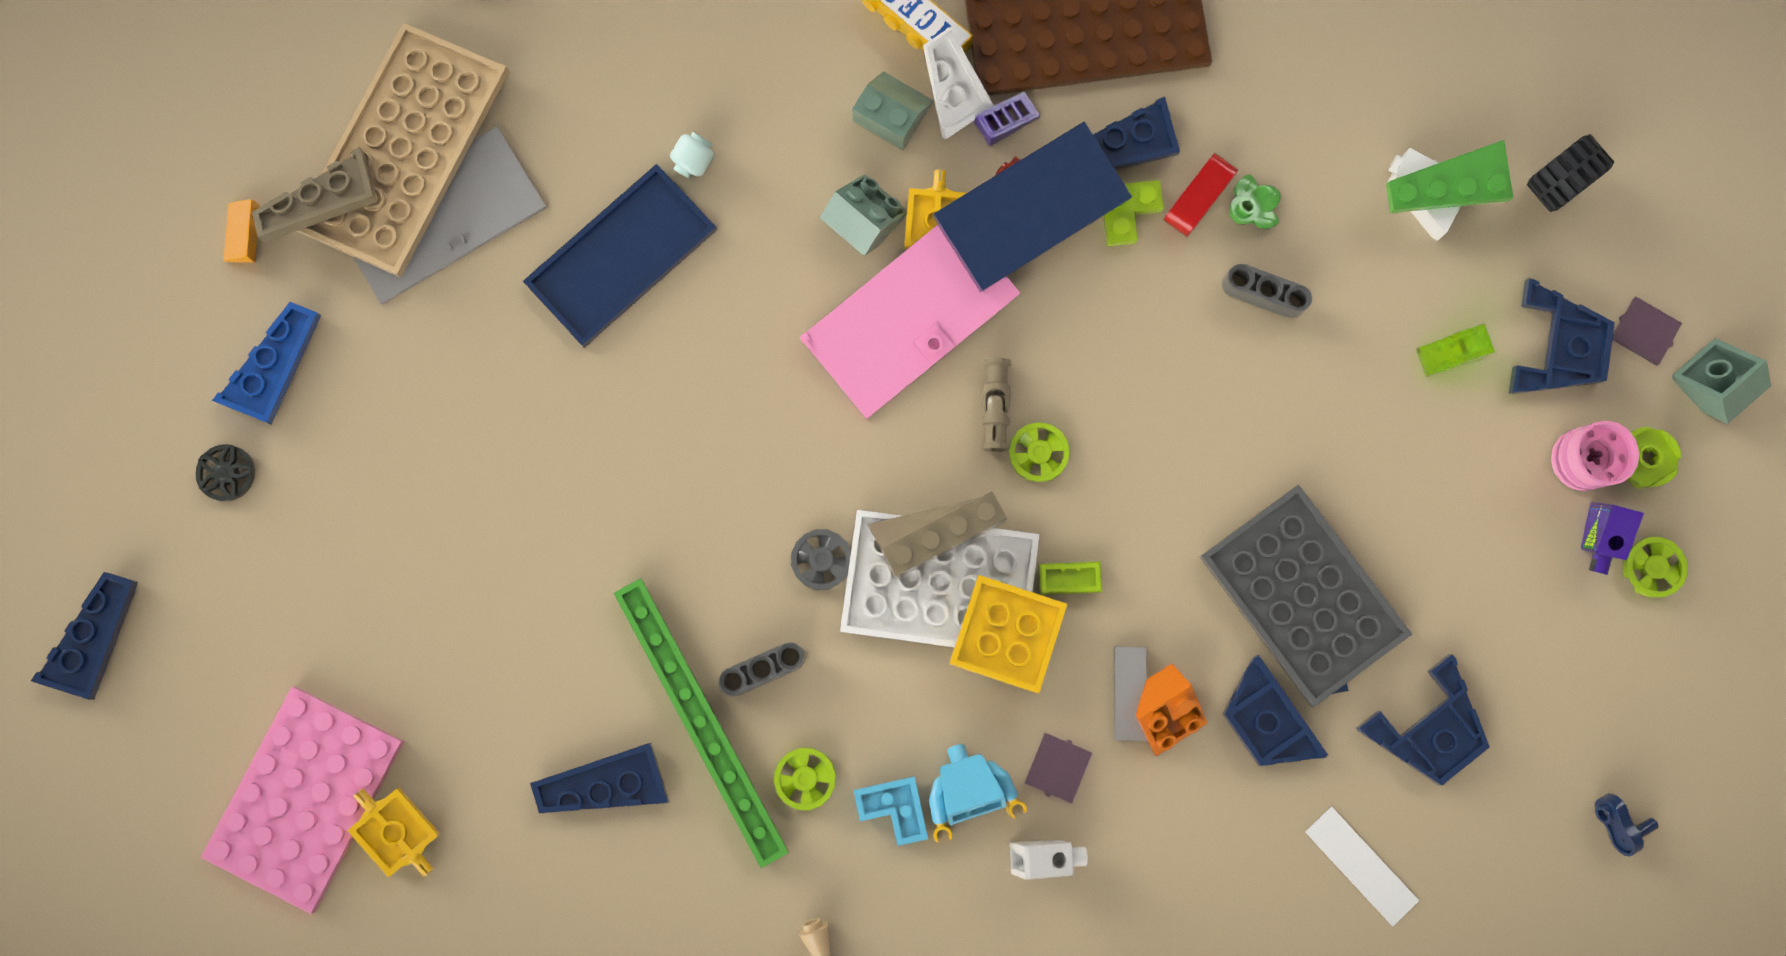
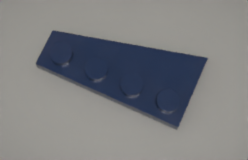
(85, 649)
(614, 781)

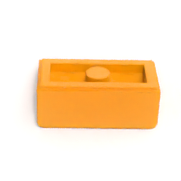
(241, 232)

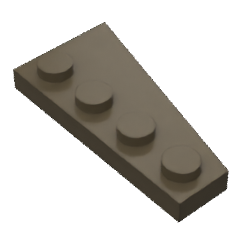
(331, 194)

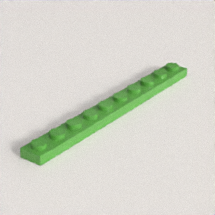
(701, 723)

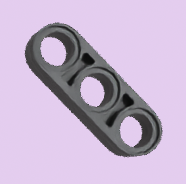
(1281, 289)
(747, 673)

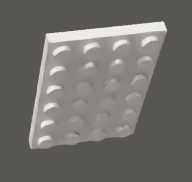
(933, 598)

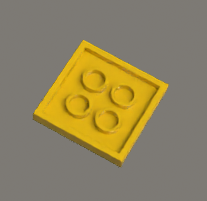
(1008, 634)

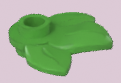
(1258, 202)

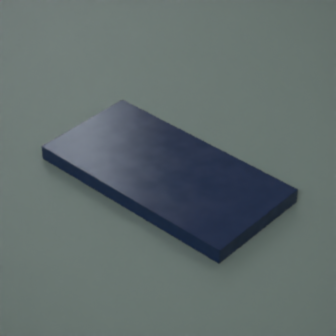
(1032, 206)
(620, 255)

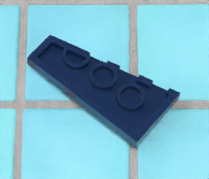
(1140, 137)

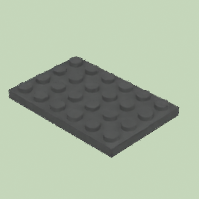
(1305, 596)

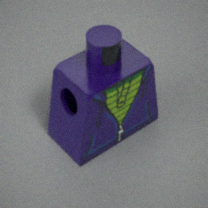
(1609, 534)

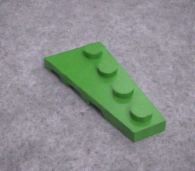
(1460, 181)

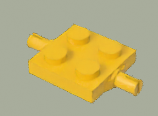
(922, 206)
(393, 832)

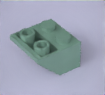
(863, 214)

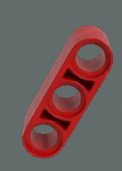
(1200, 194)

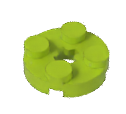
(1665, 459)

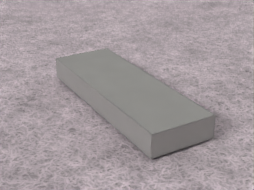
(1129, 683)

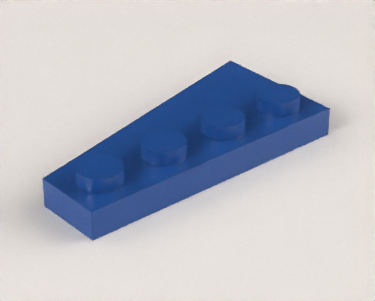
(271, 366)

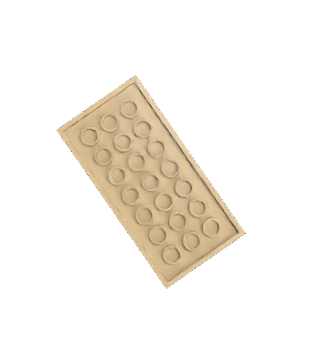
(414, 138)

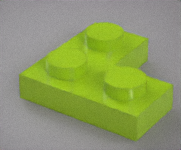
(1121, 223)

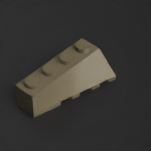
(928, 534)

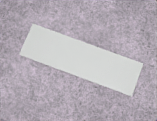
(1362, 866)

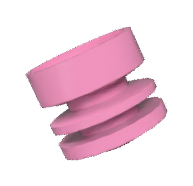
(1610, 452)

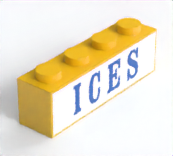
(919, 21)

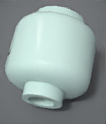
(692, 155)

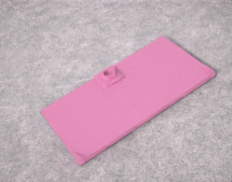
(903, 322)

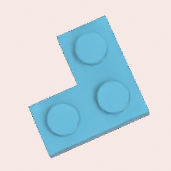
(896, 799)

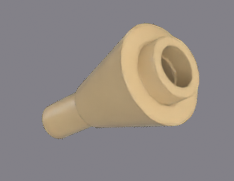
(816, 937)

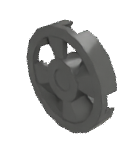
(820, 559)

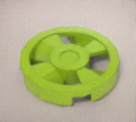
(1038, 452)
(1655, 567)
(804, 778)

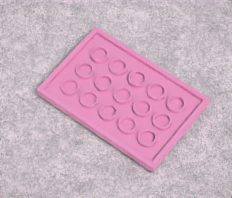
(298, 799)

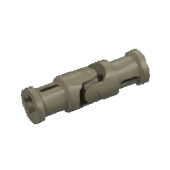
(995, 407)

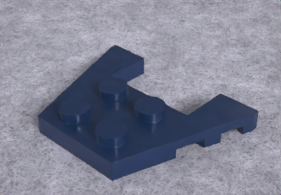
(1576, 345)
(1443, 738)

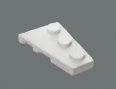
(954, 84)

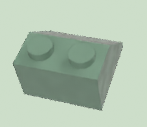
(891, 109)
(1723, 380)

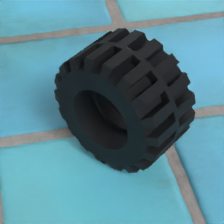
(1570, 173)

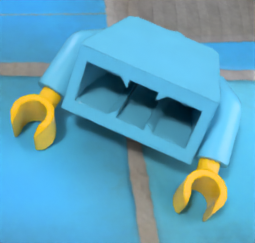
(970, 789)

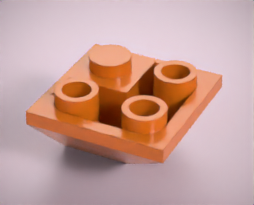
(1168, 710)

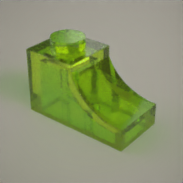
(1455, 350)

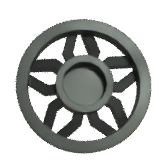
(225, 472)

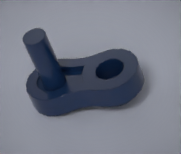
(1621, 830)

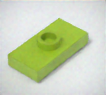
(1070, 578)

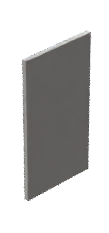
(480, 204)

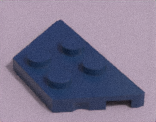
(1268, 720)

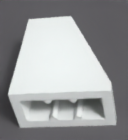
(1434, 220)

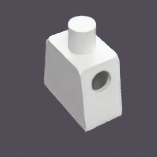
(1034, 858)

